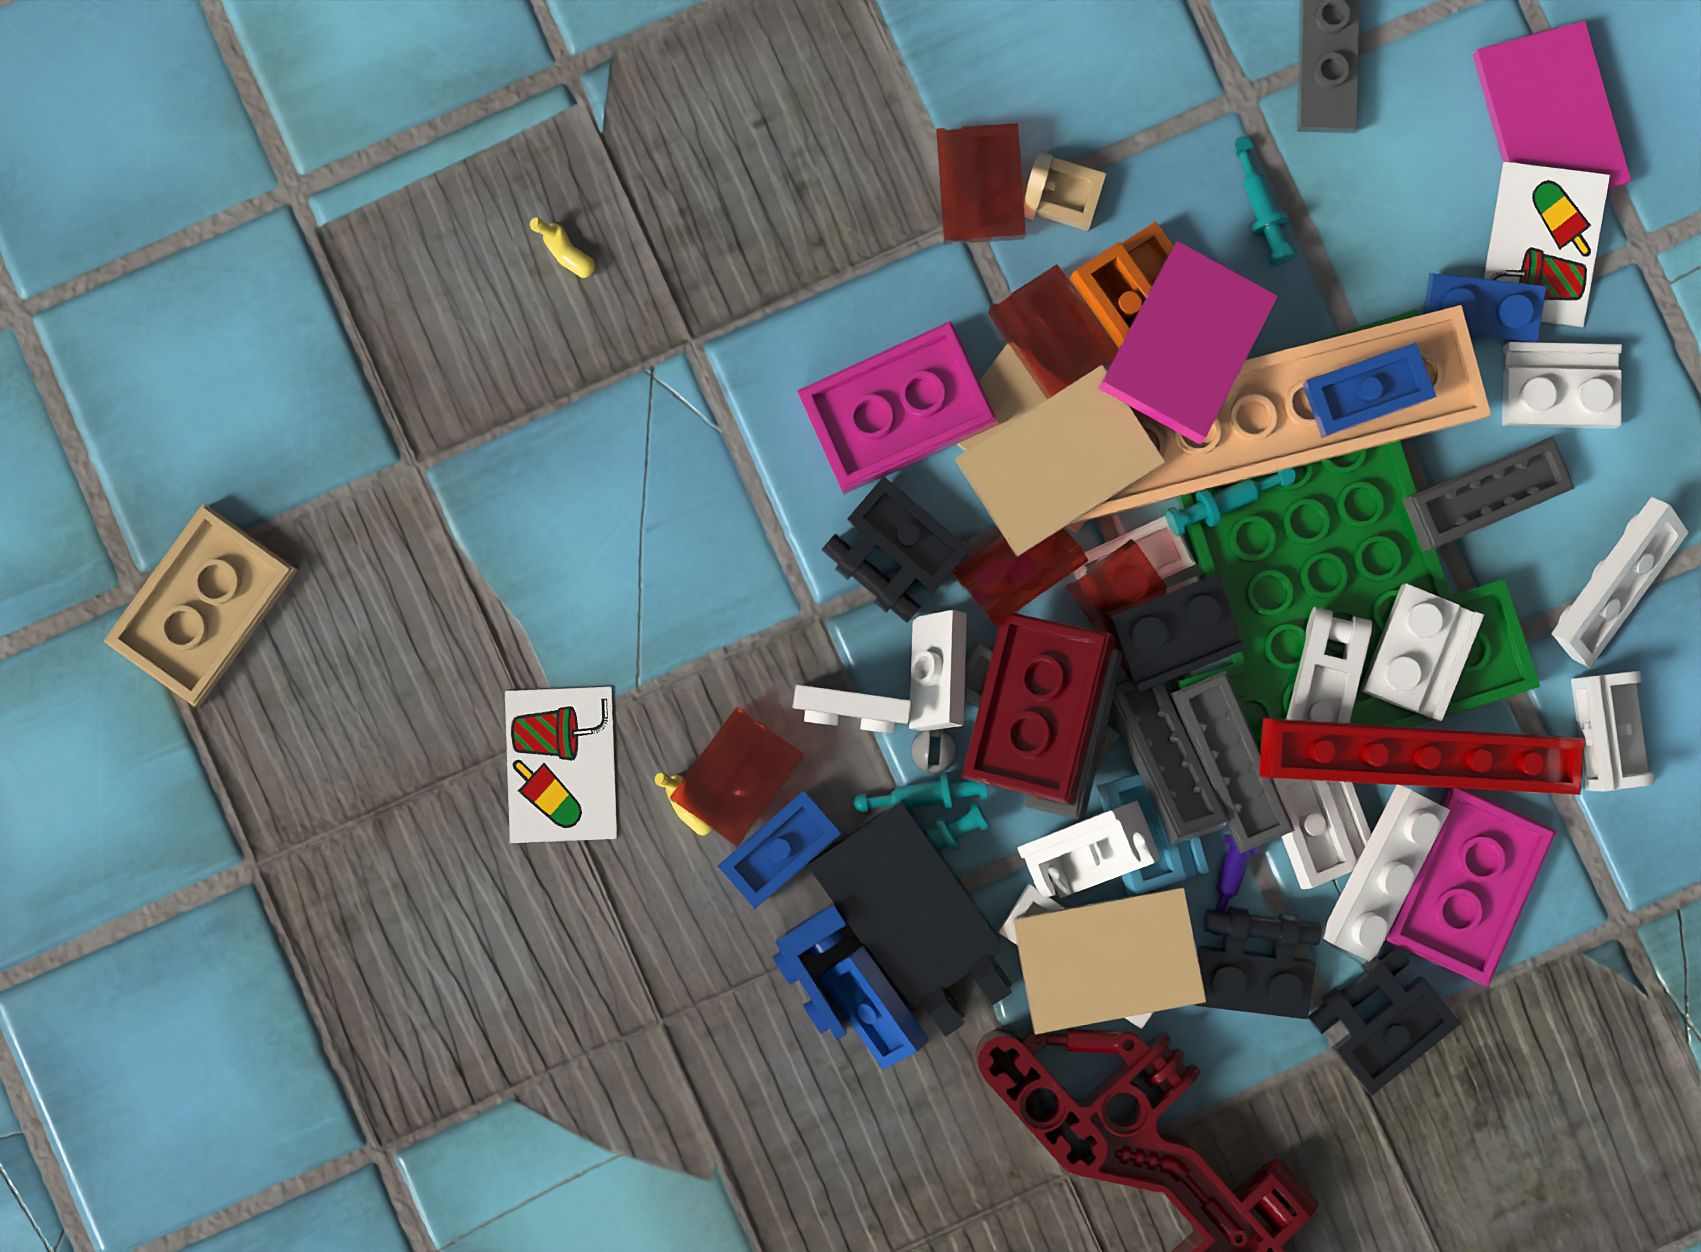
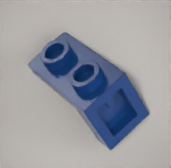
(818, 935)

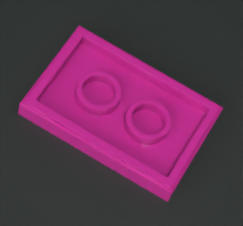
(1551, 103)
(1188, 342)
(897, 407)
(1471, 886)

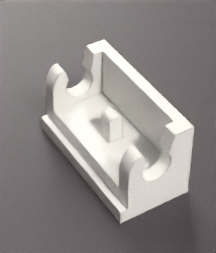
(1612, 730)
(1091, 852)

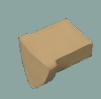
(1062, 191)

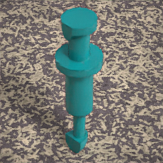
(1268, 219)
(1211, 506)
(925, 794)
(947, 833)

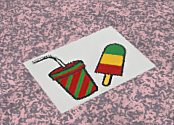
(1548, 235)
(560, 764)

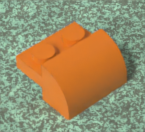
(1121, 278)

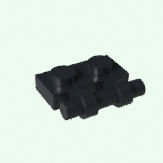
(906, 536)
(1254, 980)
(1393, 1034)

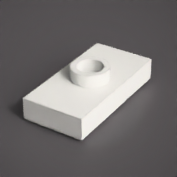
(938, 671)

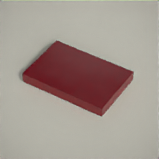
(1038, 707)

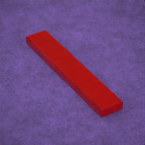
(1420, 756)

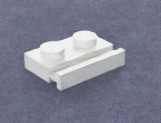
(1561, 385)
(1421, 652)
(826, 705)
(1327, 829)

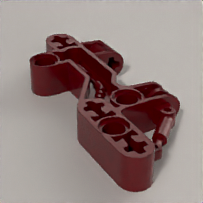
(1133, 1150)

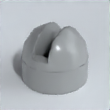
(921, 749)

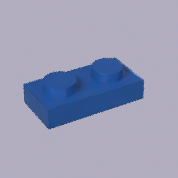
(1489, 306)
(1369, 390)
(779, 849)
(873, 1008)

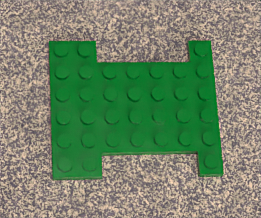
(1344, 547)

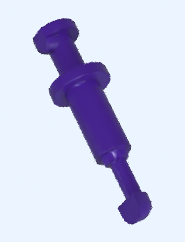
(1232, 873)

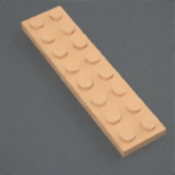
(1272, 428)

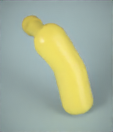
(562, 249)
(671, 784)

